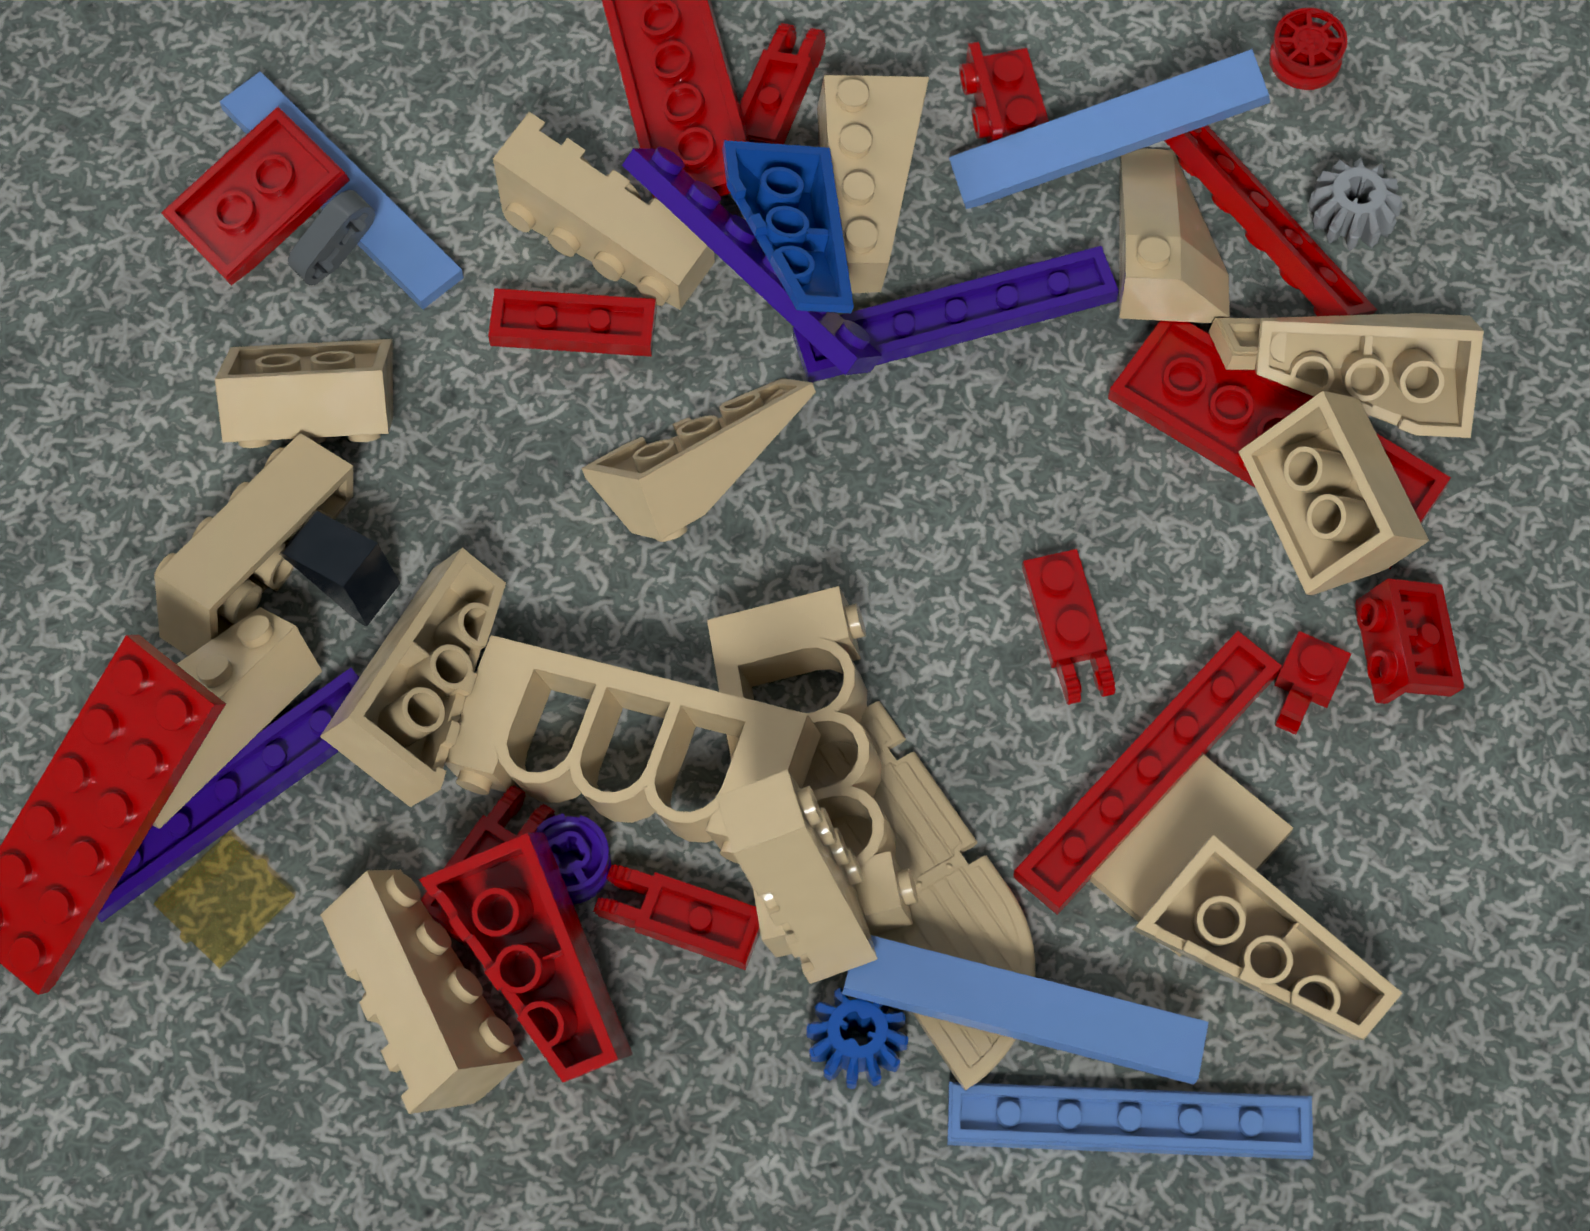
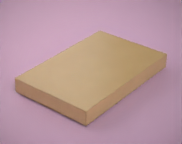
(1166, 840)

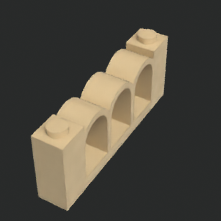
(796, 639)
(510, 700)

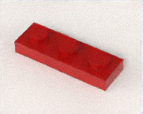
(572, 322)

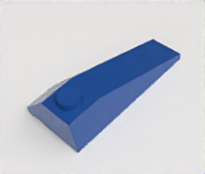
(796, 218)

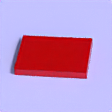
(255, 196)

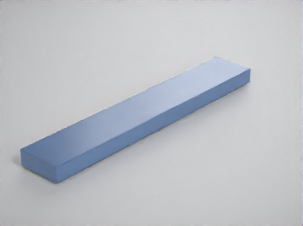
(1110, 129)
(393, 238)
(1031, 1010)
(1130, 1120)

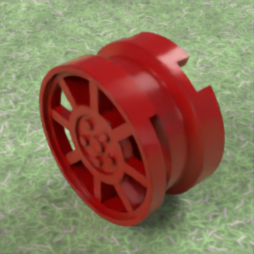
(1307, 52)

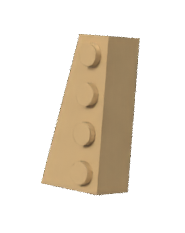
(871, 141)
(597, 216)
(237, 551)
(257, 673)
(414, 688)
(800, 872)
(1257, 936)
(419, 994)

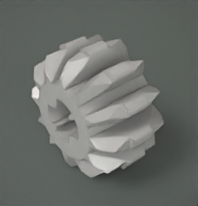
(1355, 203)

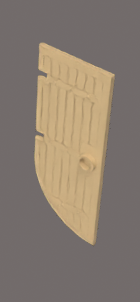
(960, 905)

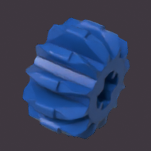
(869, 1018)

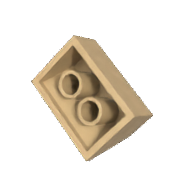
(307, 391)
(1332, 493)

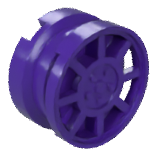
(579, 853)

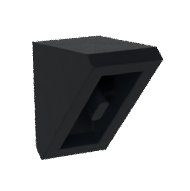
(342, 565)

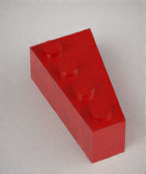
(534, 951)

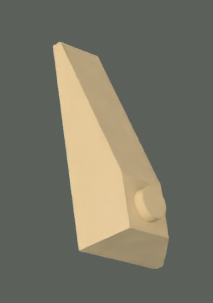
(1165, 246)
(1400, 366)
(679, 479)

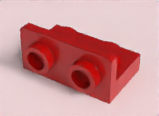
(1003, 91)
(1408, 640)

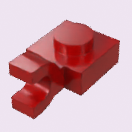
(1309, 676)

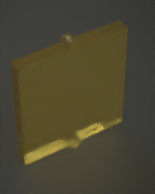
(224, 900)

